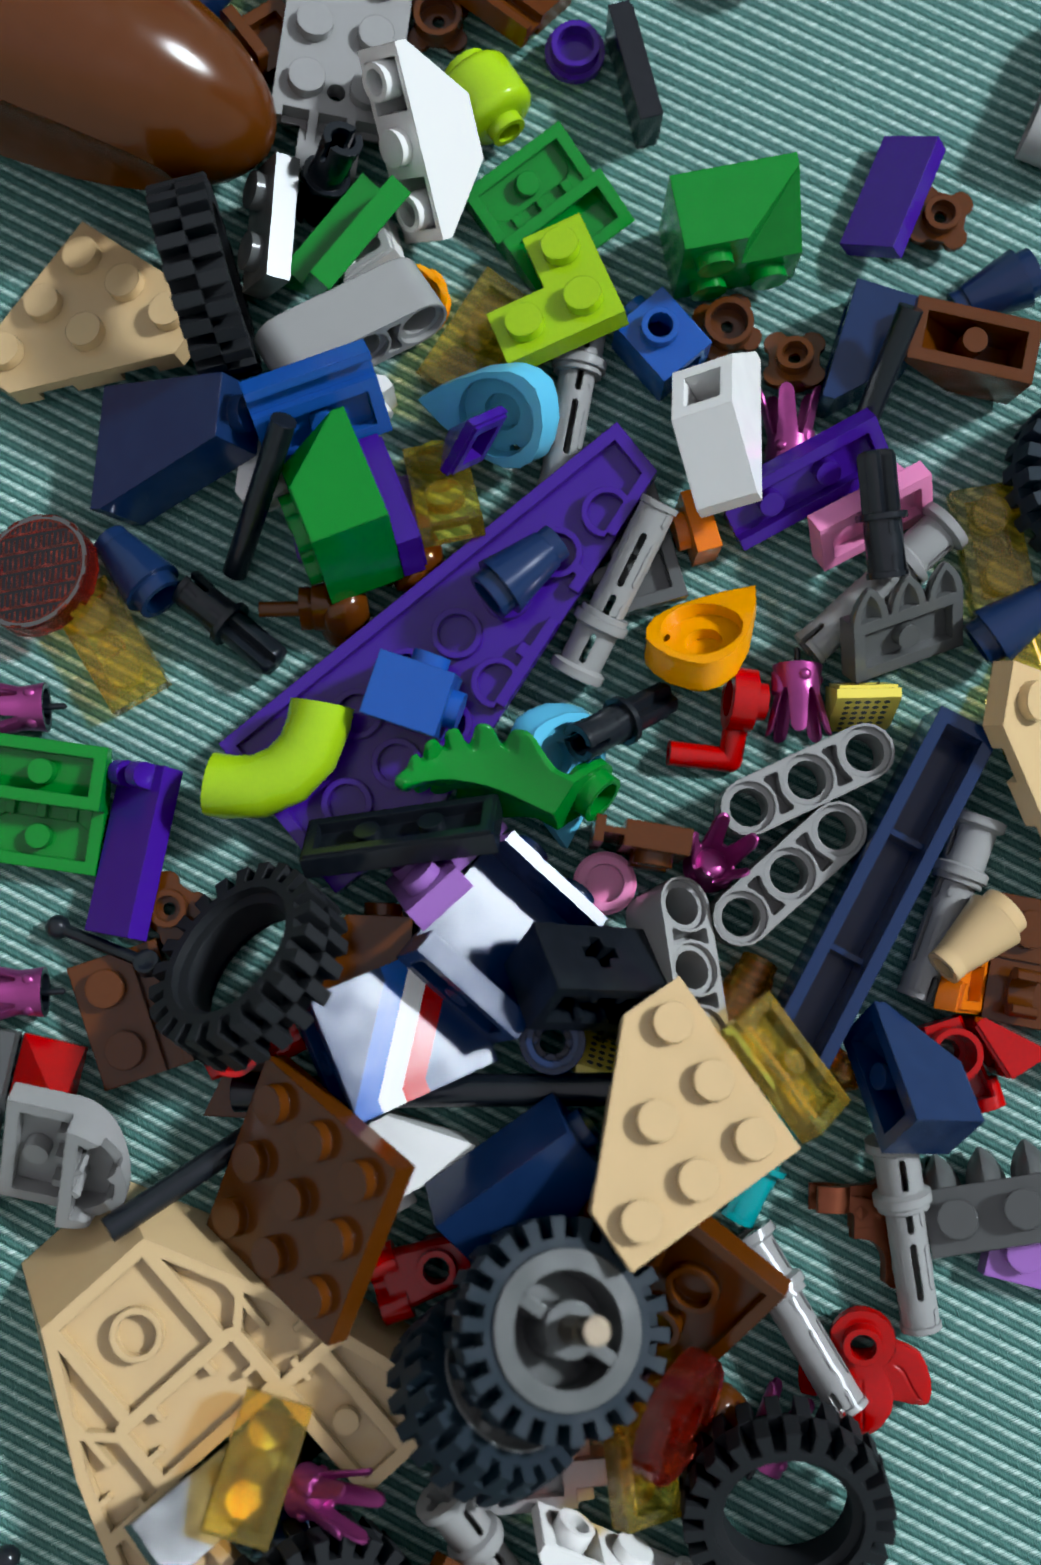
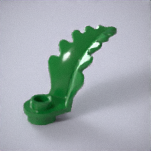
(516, 772)

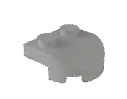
(63, 1154)

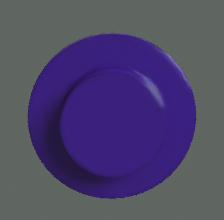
(574, 52)

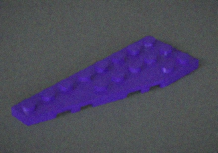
(443, 614)

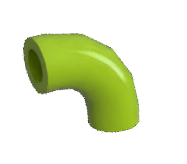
(283, 772)

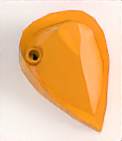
(702, 639)

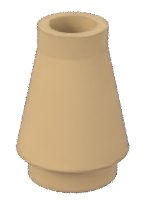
(978, 934)

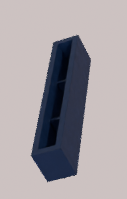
(883, 879)

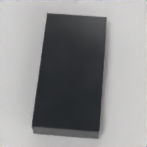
(633, 74)

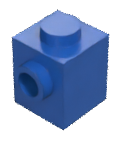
(659, 341)
(415, 693)

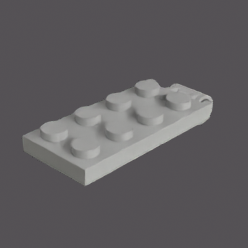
(322, 62)

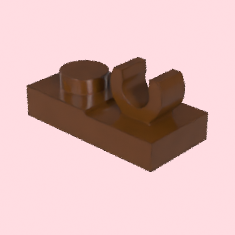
(1015, 976)

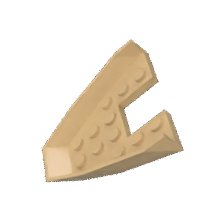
(155, 1354)

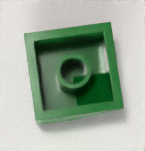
(732, 227)
(338, 512)

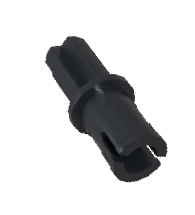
(327, 172)
(881, 514)
(229, 623)
(619, 722)

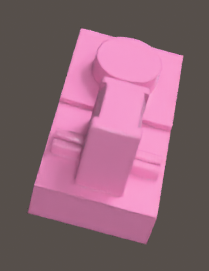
(834, 527)

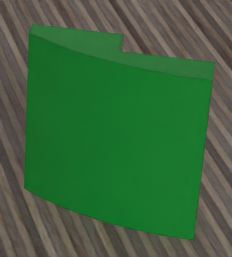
(540, 188)
(344, 234)
(53, 803)

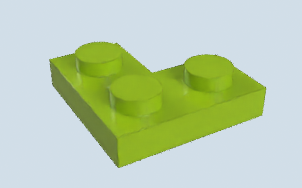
(574, 301)

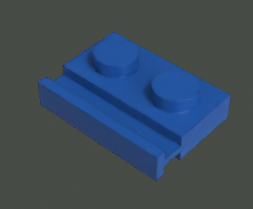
(316, 387)

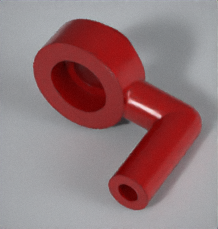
(742, 703)

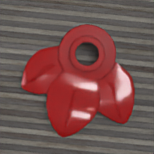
(883, 1371)

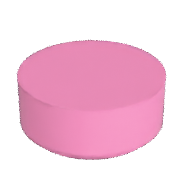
(607, 880)

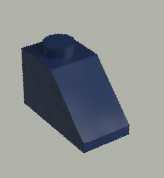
(858, 343)
(910, 1085)

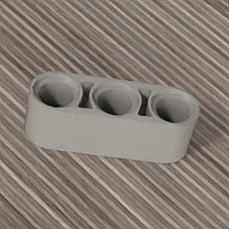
(384, 306)
(827, 763)
(815, 867)
(683, 940)

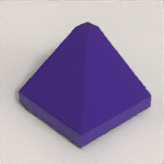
(471, 440)

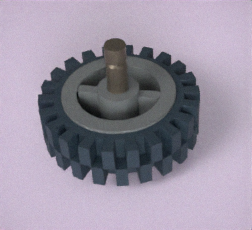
(554, 1333)

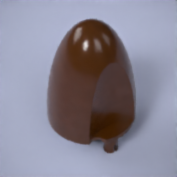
(130, 92)

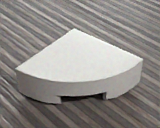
(381, 249)

